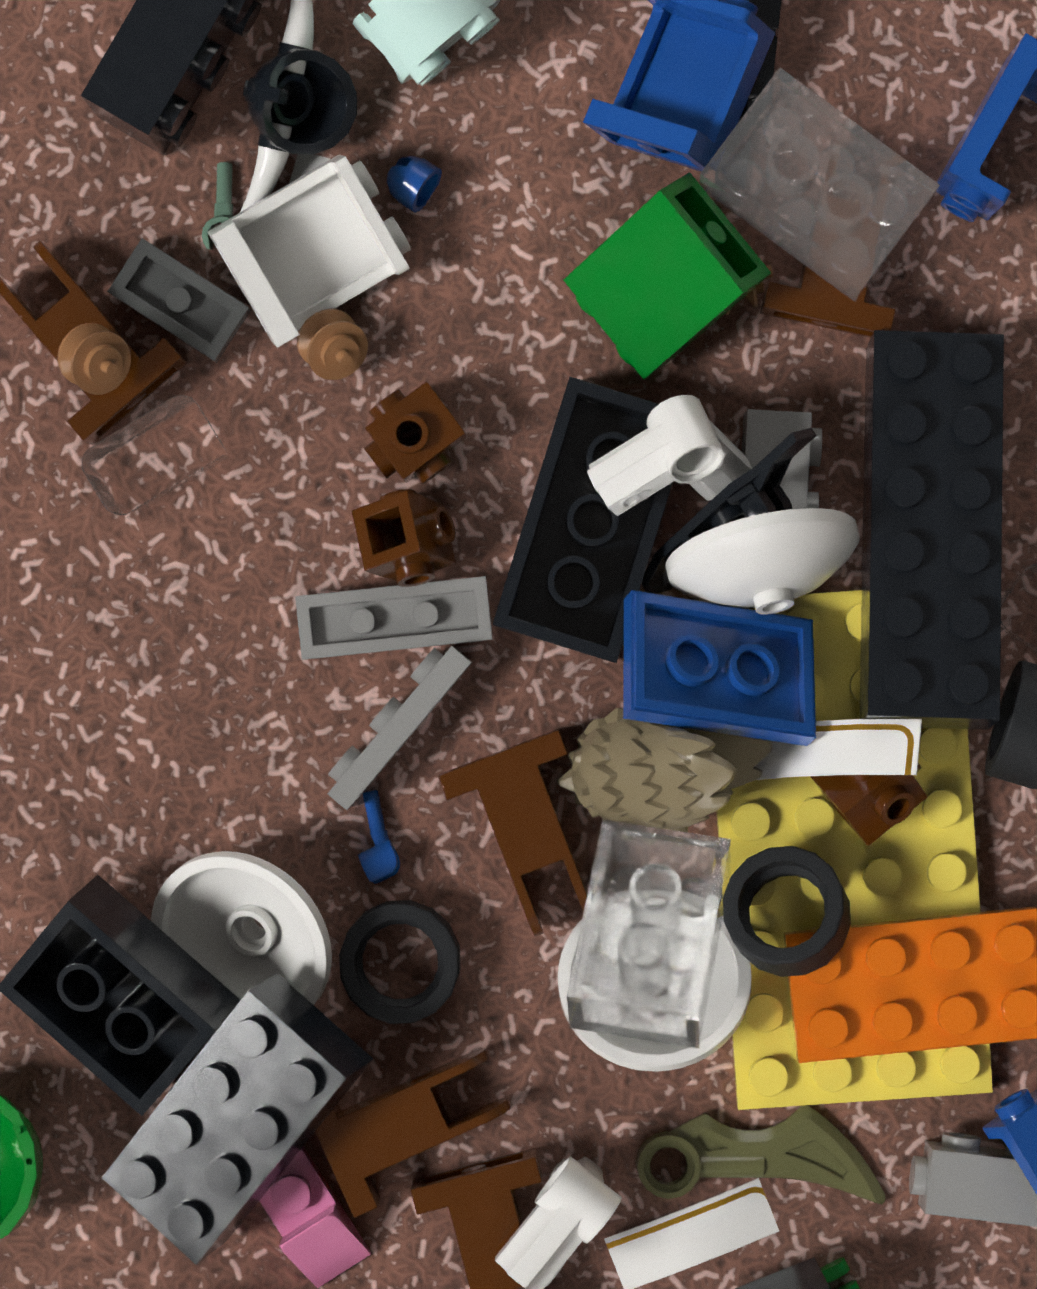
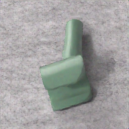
(223, 207)

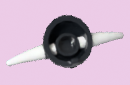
(297, 102)

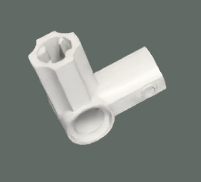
(674, 447)
(567, 1211)

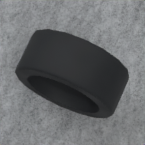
(1014, 737)
(764, 868)
(384, 1007)

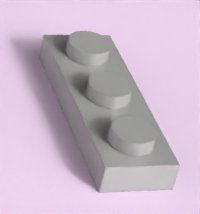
(393, 618)
(396, 725)

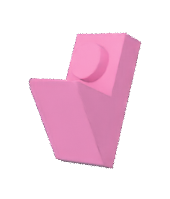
(312, 1222)

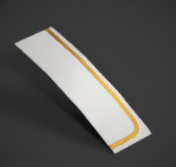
(849, 749)
(692, 1235)

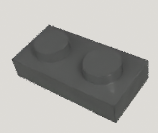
(179, 300)

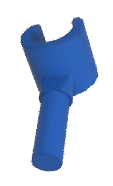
(382, 859)

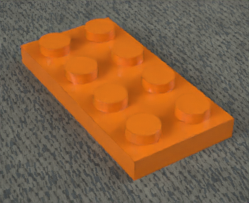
(919, 986)

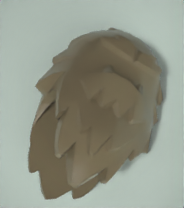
(658, 771)

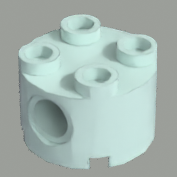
(420, 31)

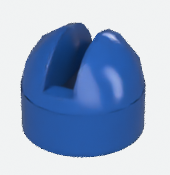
(413, 181)

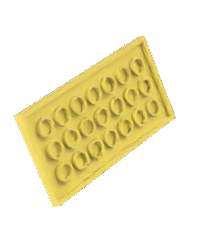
(908, 873)

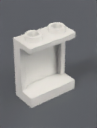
(310, 246)

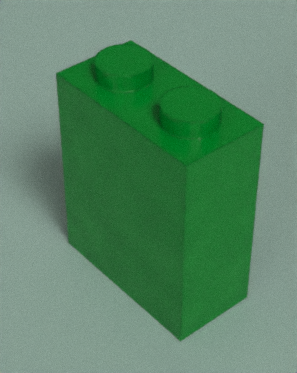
(666, 275)

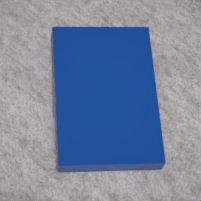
(718, 668)

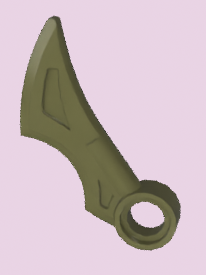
(796, 1149)

